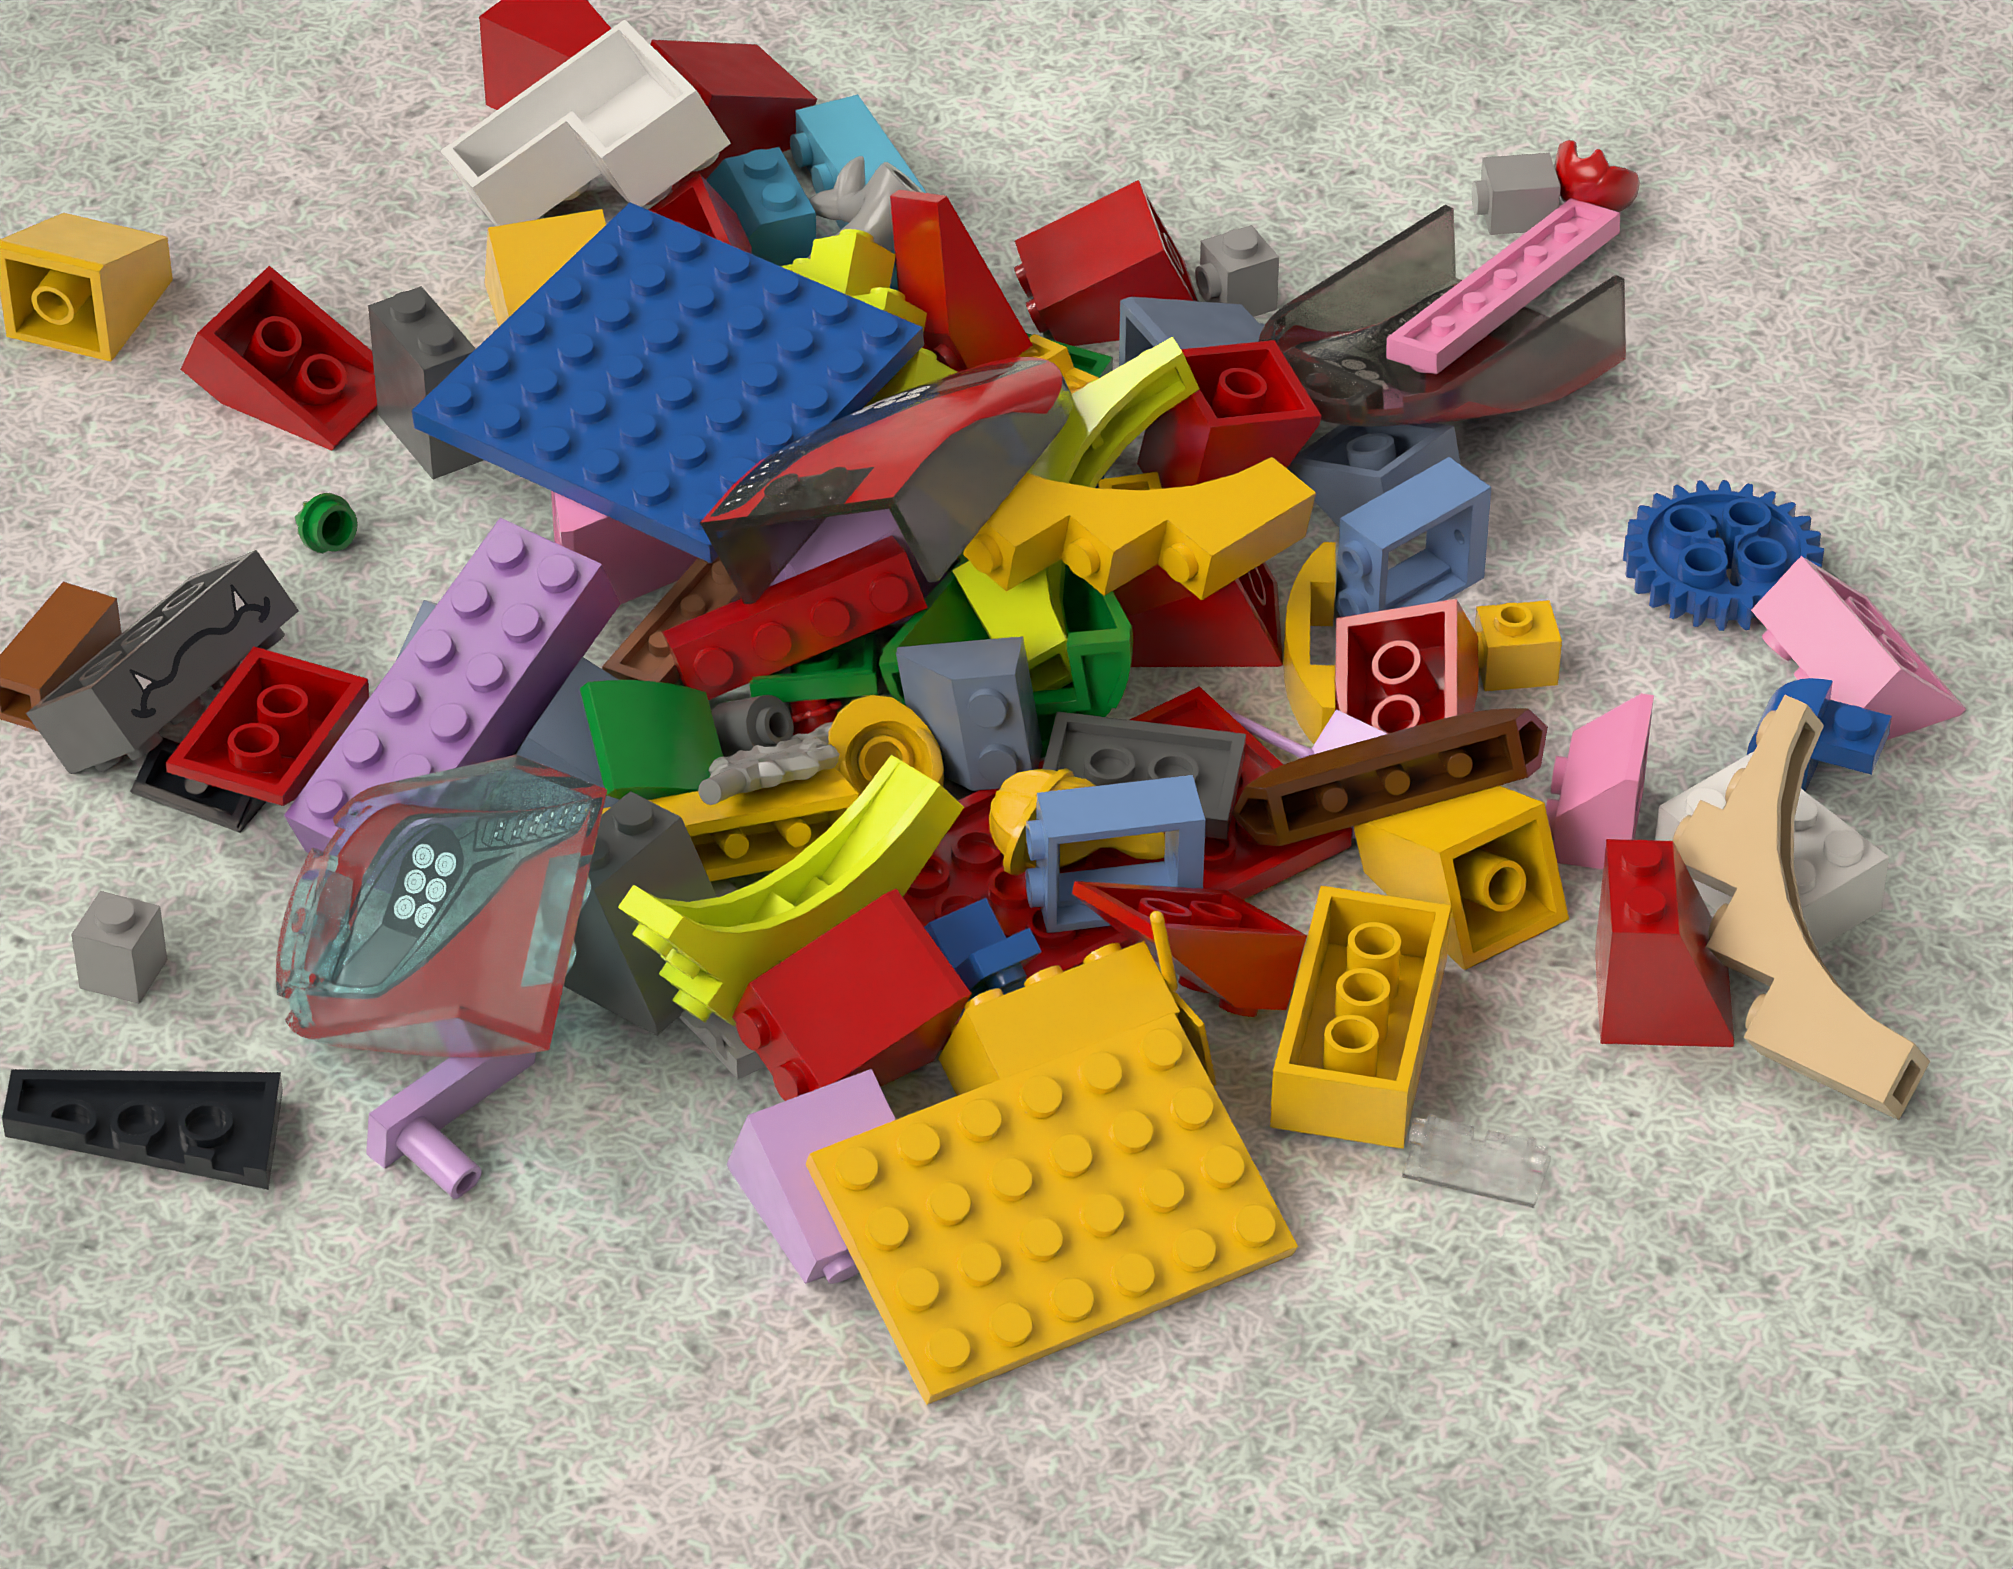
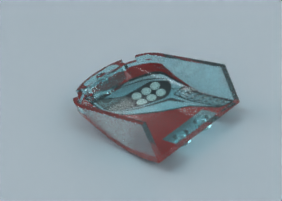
(442, 913)

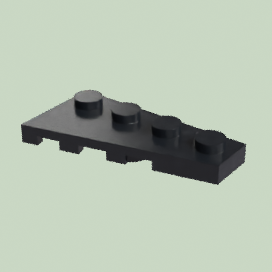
(161, 1119)

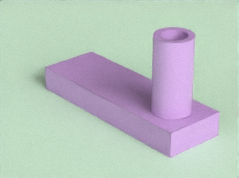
(413, 1117)

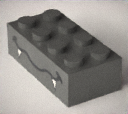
(163, 665)

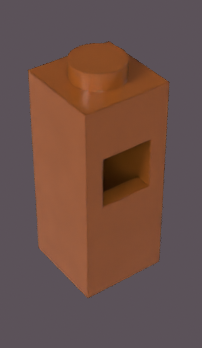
(53, 647)

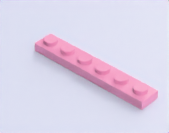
(1502, 286)

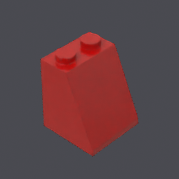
(530, 40)
(744, 92)
(1094, 260)
(1241, 415)
(1223, 630)
(1652, 953)
(854, 1002)

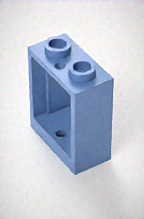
(1439, 500)
(1112, 812)

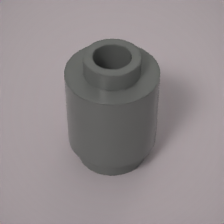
(752, 722)

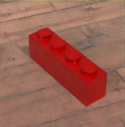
(796, 619)

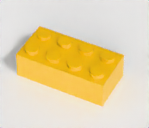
(1360, 1017)

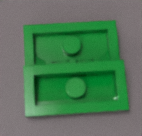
(650, 736)

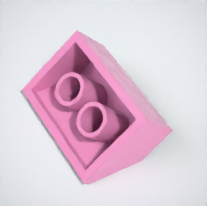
(1847, 640)

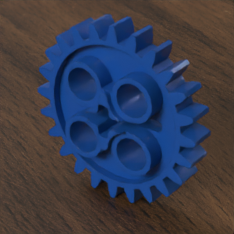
(1683, 564)

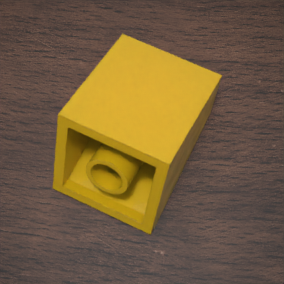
(530, 253)
(81, 283)
(1480, 855)

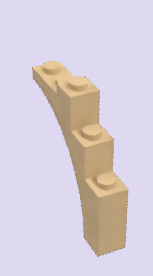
(1763, 934)

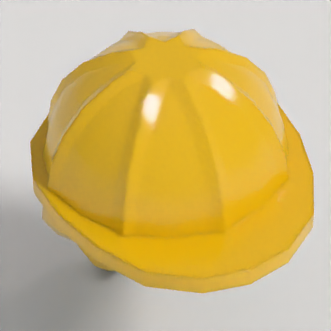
(875, 729)
(1017, 804)

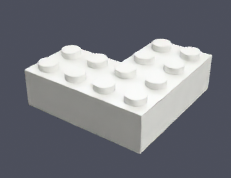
(600, 112)

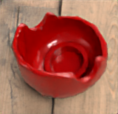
(1594, 179)

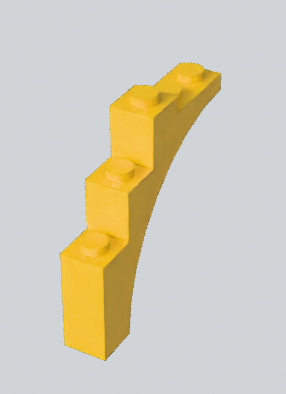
(1110, 536)

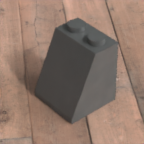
(412, 355)
(611, 967)

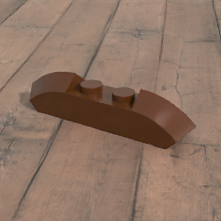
(1391, 774)

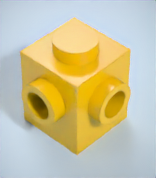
(1518, 645)

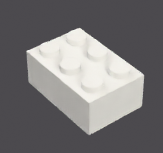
(1834, 866)

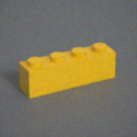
(762, 826)

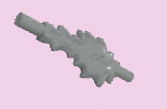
(769, 766)

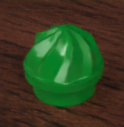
(326, 523)

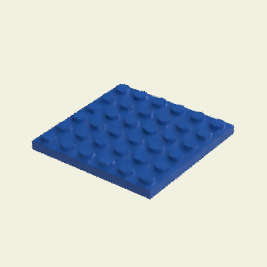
(663, 374)

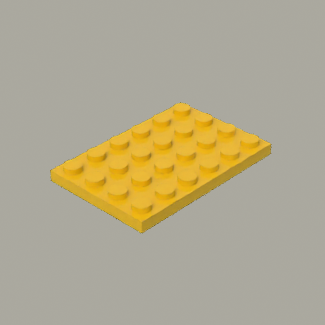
(1049, 1207)

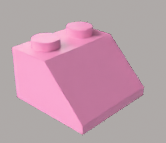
(1600, 783)

